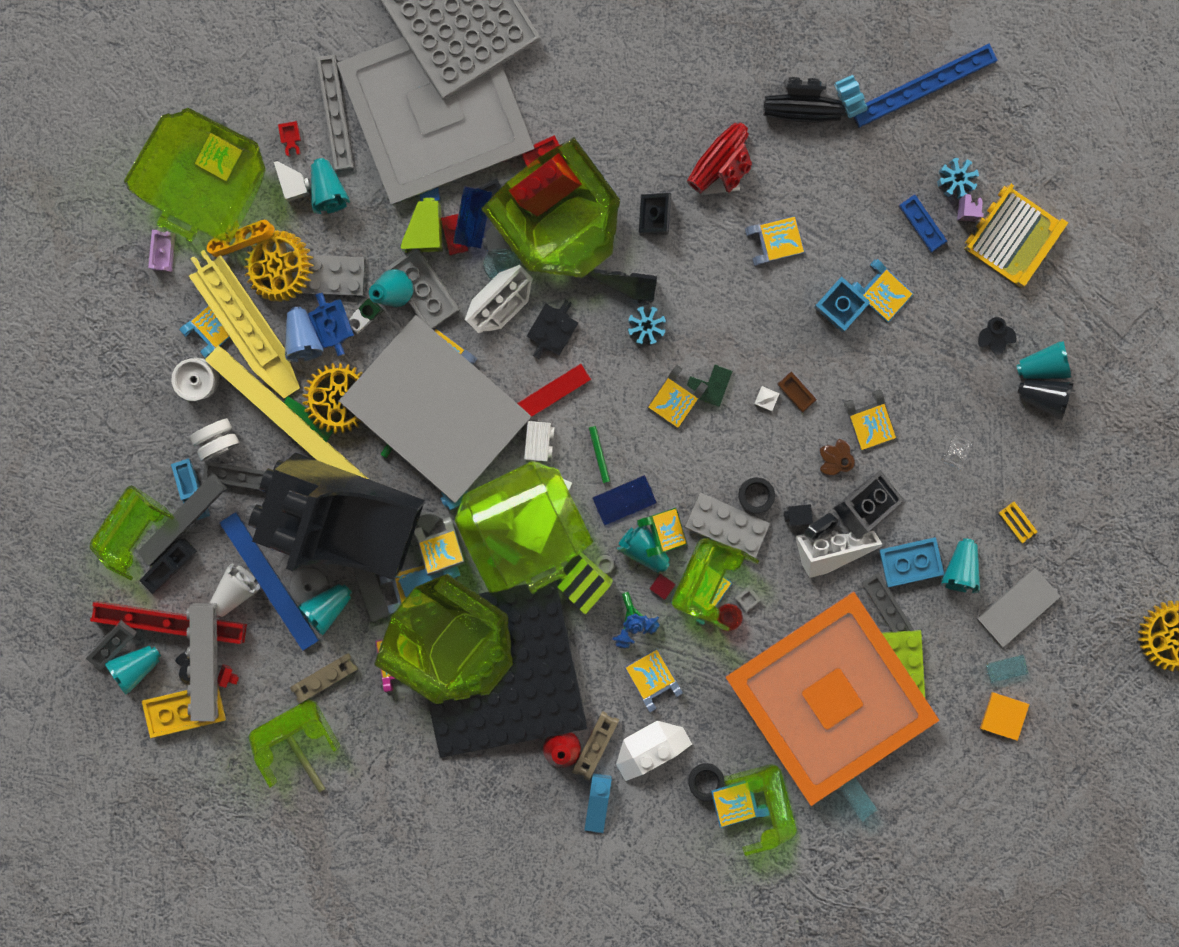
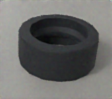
(760, 509)
(698, 769)

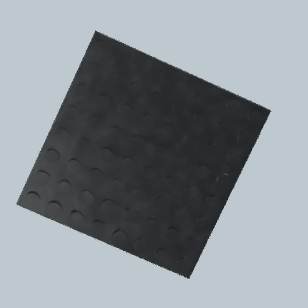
(535, 695)

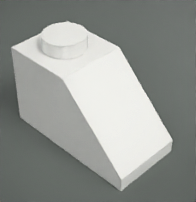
(292, 182)

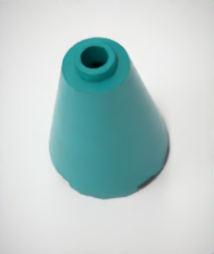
(326, 188)
(392, 289)
(1046, 364)
(636, 543)
(963, 568)
(325, 607)
(133, 667)

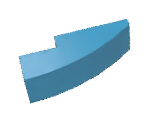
(186, 481)

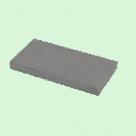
(430, 297)
(1018, 607)

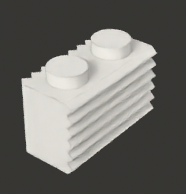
(538, 440)

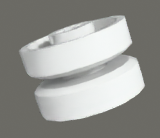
(187, 387)
(213, 438)

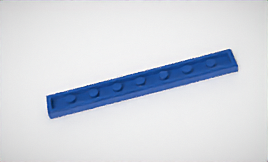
(926, 84)
(269, 581)

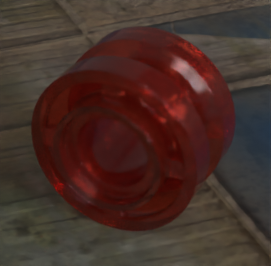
(736, 613)

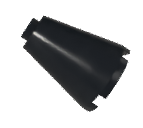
(1047, 395)

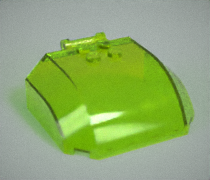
(197, 175)
(522, 527)

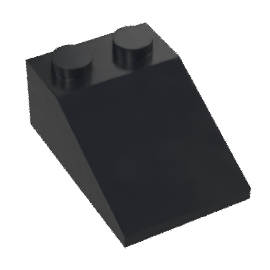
(868, 504)

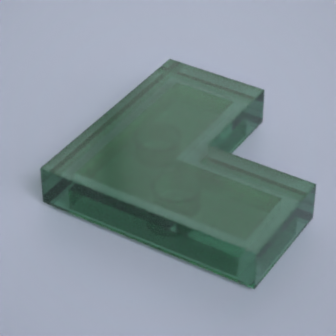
(716, 385)

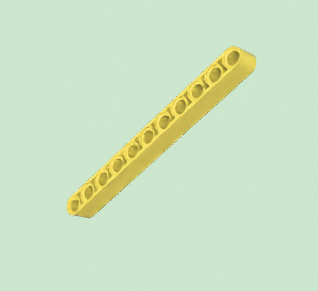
(278, 411)

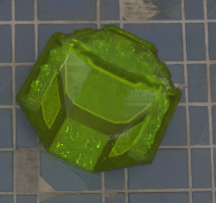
(573, 232)
(446, 642)

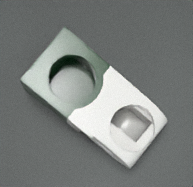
(364, 315)

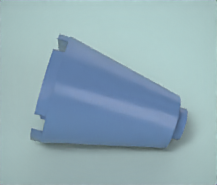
(301, 337)

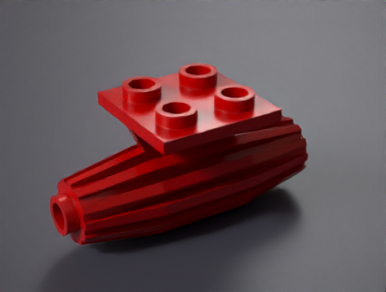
(723, 159)

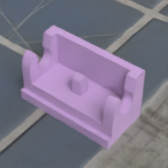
(969, 211)
(162, 251)

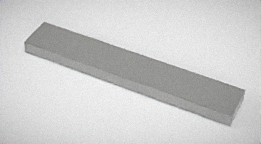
(335, 113)

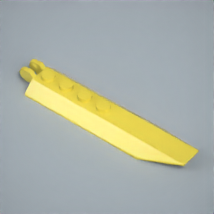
(244, 324)

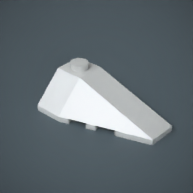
(834, 550)

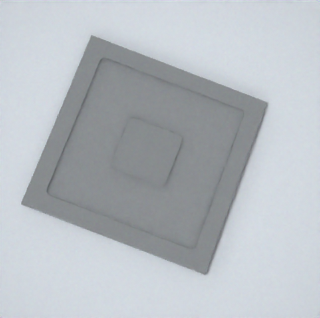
(420, 136)

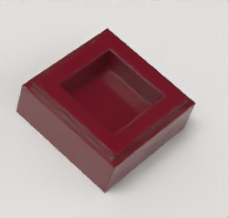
(662, 586)

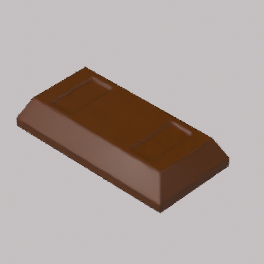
(797, 391)

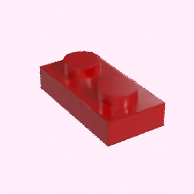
(540, 149)
(449, 225)

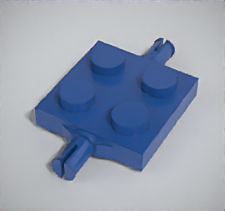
(331, 324)

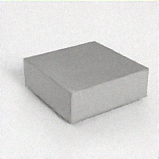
(747, 599)

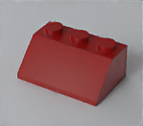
(545, 186)

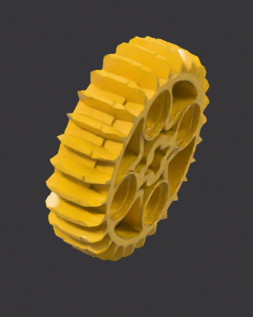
(279, 266)
(312, 390)
(1165, 635)

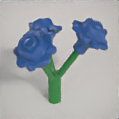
(634, 623)

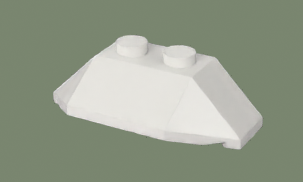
(500, 300)
(651, 748)

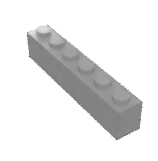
(203, 661)

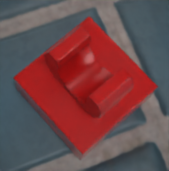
(226, 675)

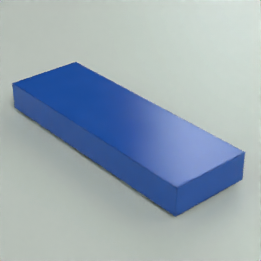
(922, 223)

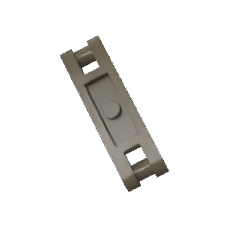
(323, 678)
(595, 745)

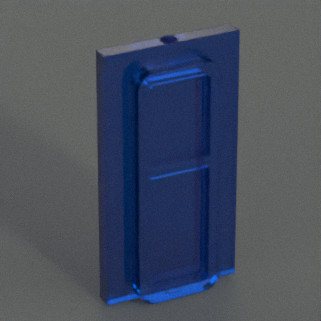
(471, 218)
(624, 500)

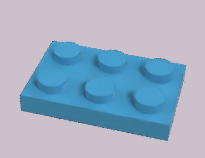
(911, 562)

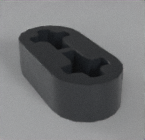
(821, 527)

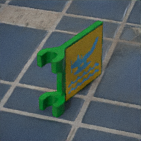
(665, 530)

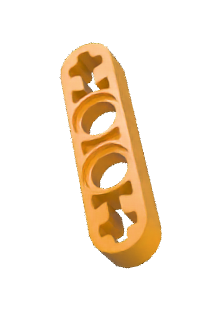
(220, 247)

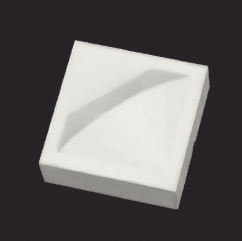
(766, 398)

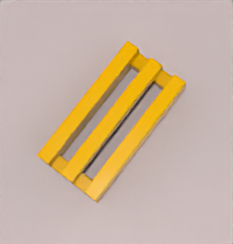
(1027, 534)

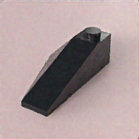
(636, 286)

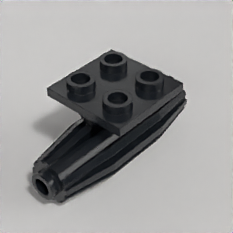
(803, 103)

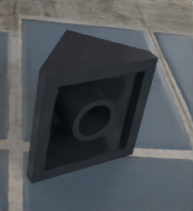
(655, 213)

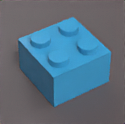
(841, 304)

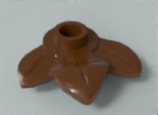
(834, 455)

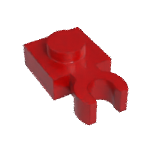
(290, 135)

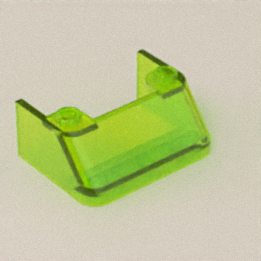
(124, 527)
(704, 577)
(304, 717)
(770, 780)

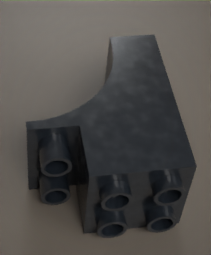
(334, 517)

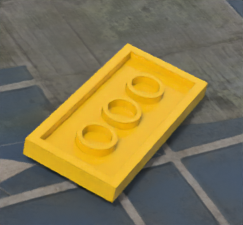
(170, 714)

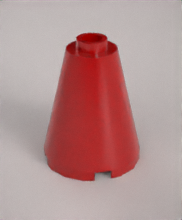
(564, 743)

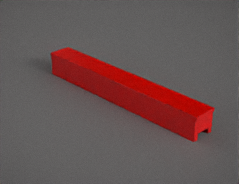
(161, 621)

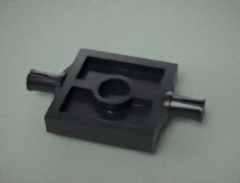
(552, 329)

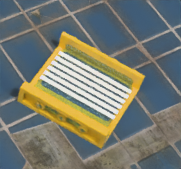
(1014, 236)

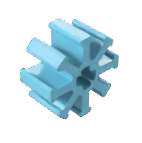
(850, 95)
(954, 172)
(644, 319)

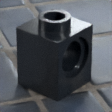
(798, 515)

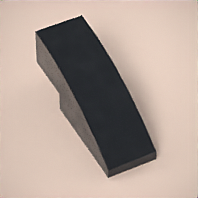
(168, 565)

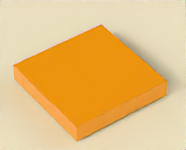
(1004, 716)

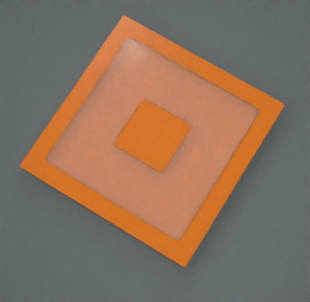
(832, 698)

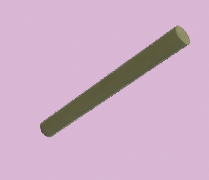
(305, 763)

